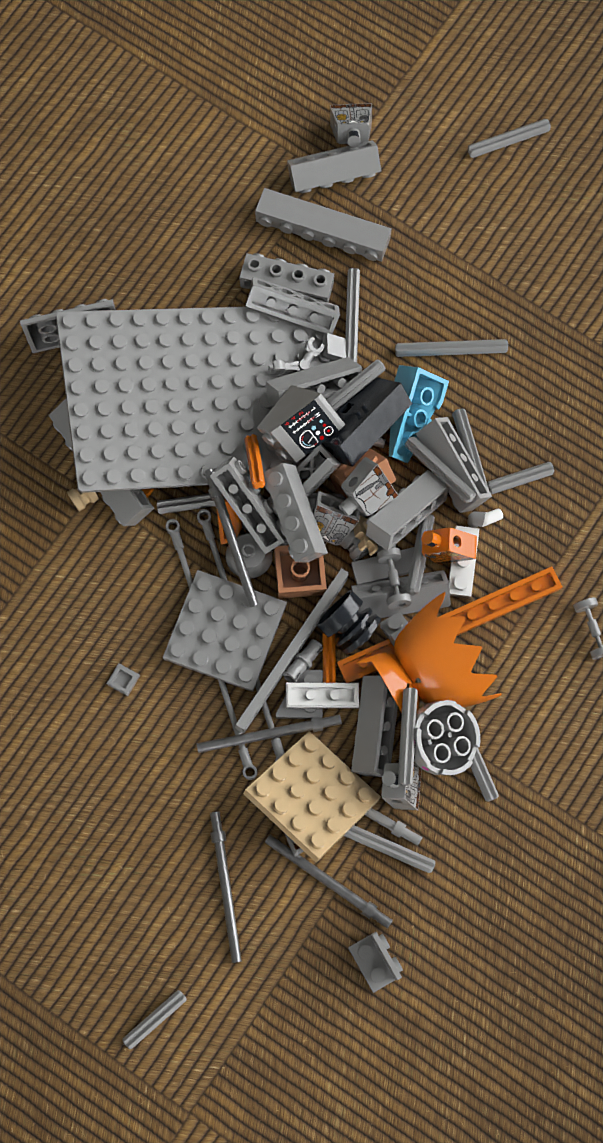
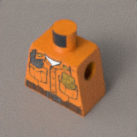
(440, 547)

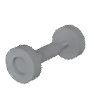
(398, 600)
(586, 605)

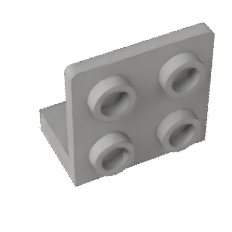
(375, 961)

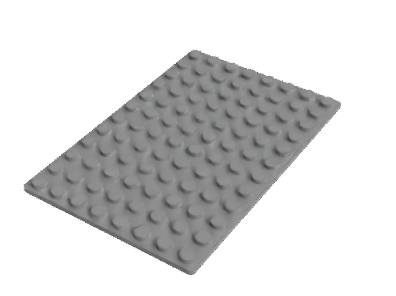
(171, 391)

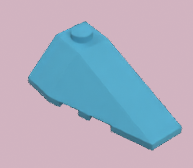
(426, 395)

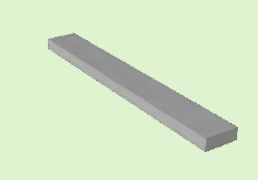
(294, 648)

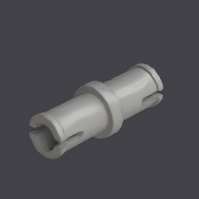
(303, 661)

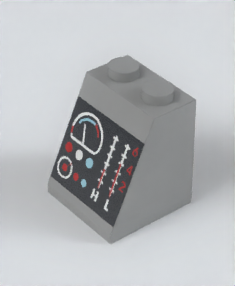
(299, 423)

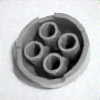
(438, 738)

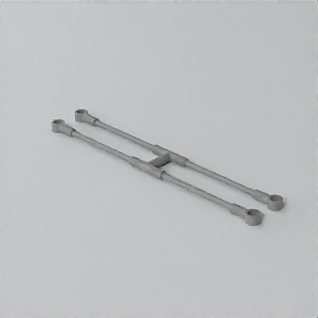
(178, 544)

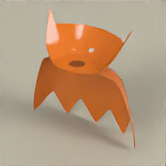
(428, 652)

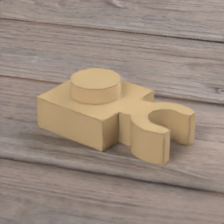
(360, 533)

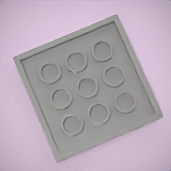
(222, 633)

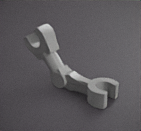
(309, 354)

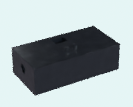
(367, 419)

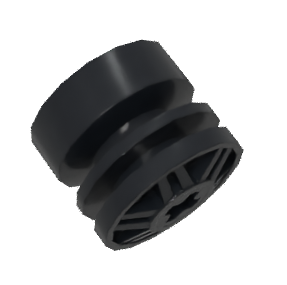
(353, 626)

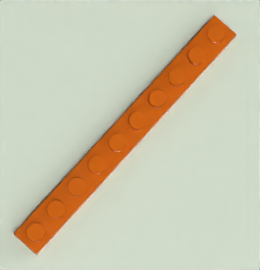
(475, 614)

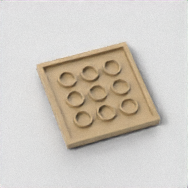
(312, 796)

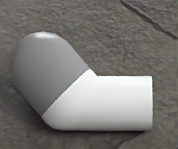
(484, 518)

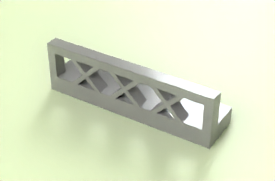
(292, 306)
(321, 474)

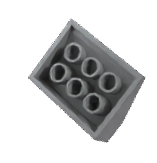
(42, 329)

